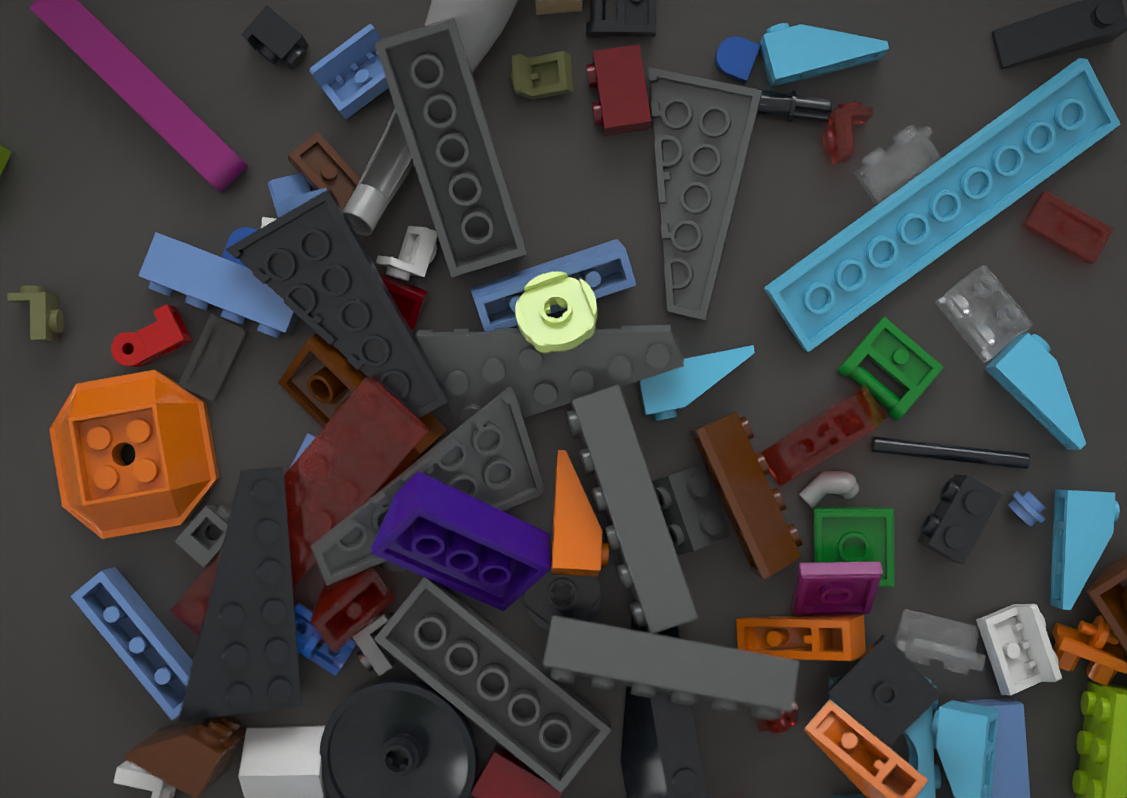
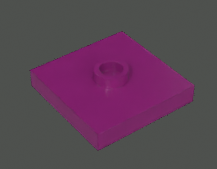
(835, 588)

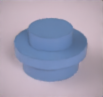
(1027, 508)

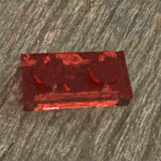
(1067, 227)

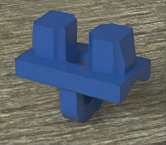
(308, 638)

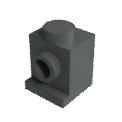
(196, 538)

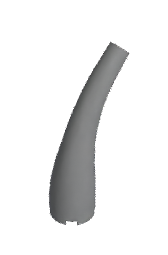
(479, 27)

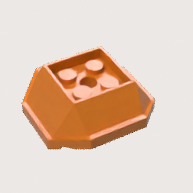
(171, 444)

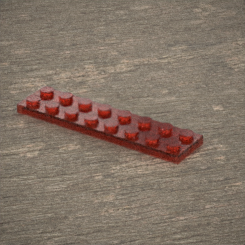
(330, 480)

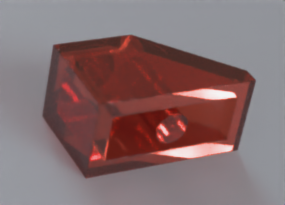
(349, 606)

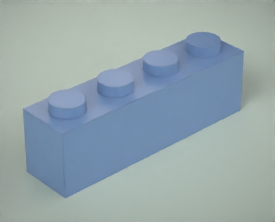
(601, 267)
(216, 282)
(137, 637)
(1011, 758)

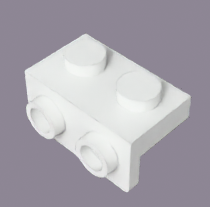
(1019, 648)

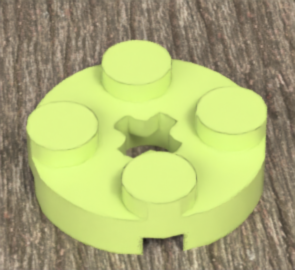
(563, 332)

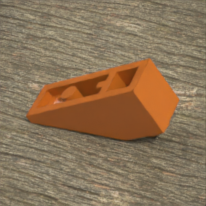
(576, 531)
(804, 636)
(862, 756)

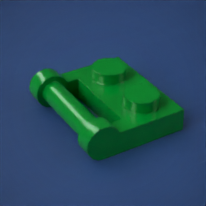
(899, 359)

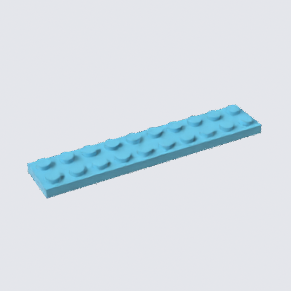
(943, 205)

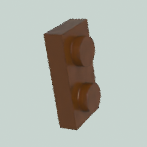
(324, 168)

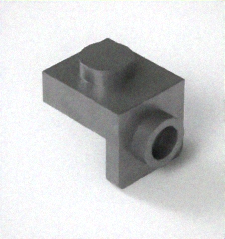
(371, 653)

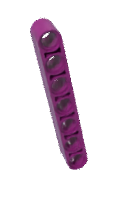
(142, 90)

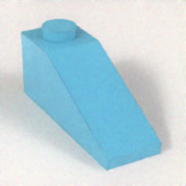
(811, 51)
(1037, 384)
(681, 386)
(1080, 534)
(967, 746)

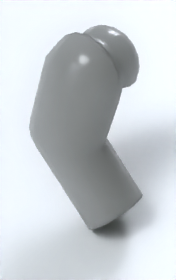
(830, 482)

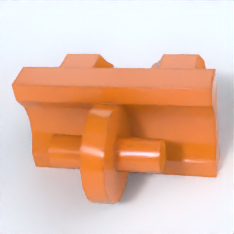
(1093, 643)

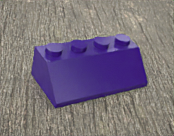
(462, 542)

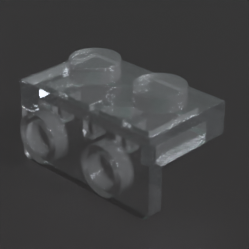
(897, 165)
(983, 312)
(939, 639)

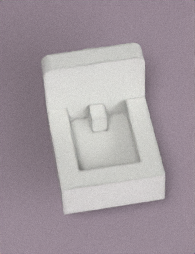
(415, 255)
(133, 776)

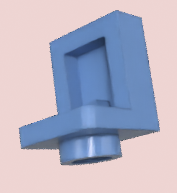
(290, 193)

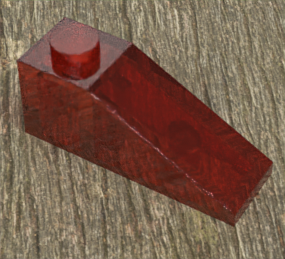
(824, 435)

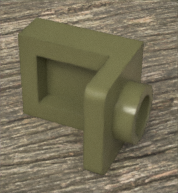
(542, 75)
(45, 315)

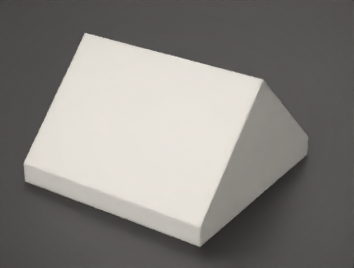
(282, 762)

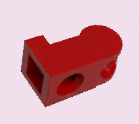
(153, 340)

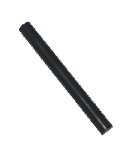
(950, 452)

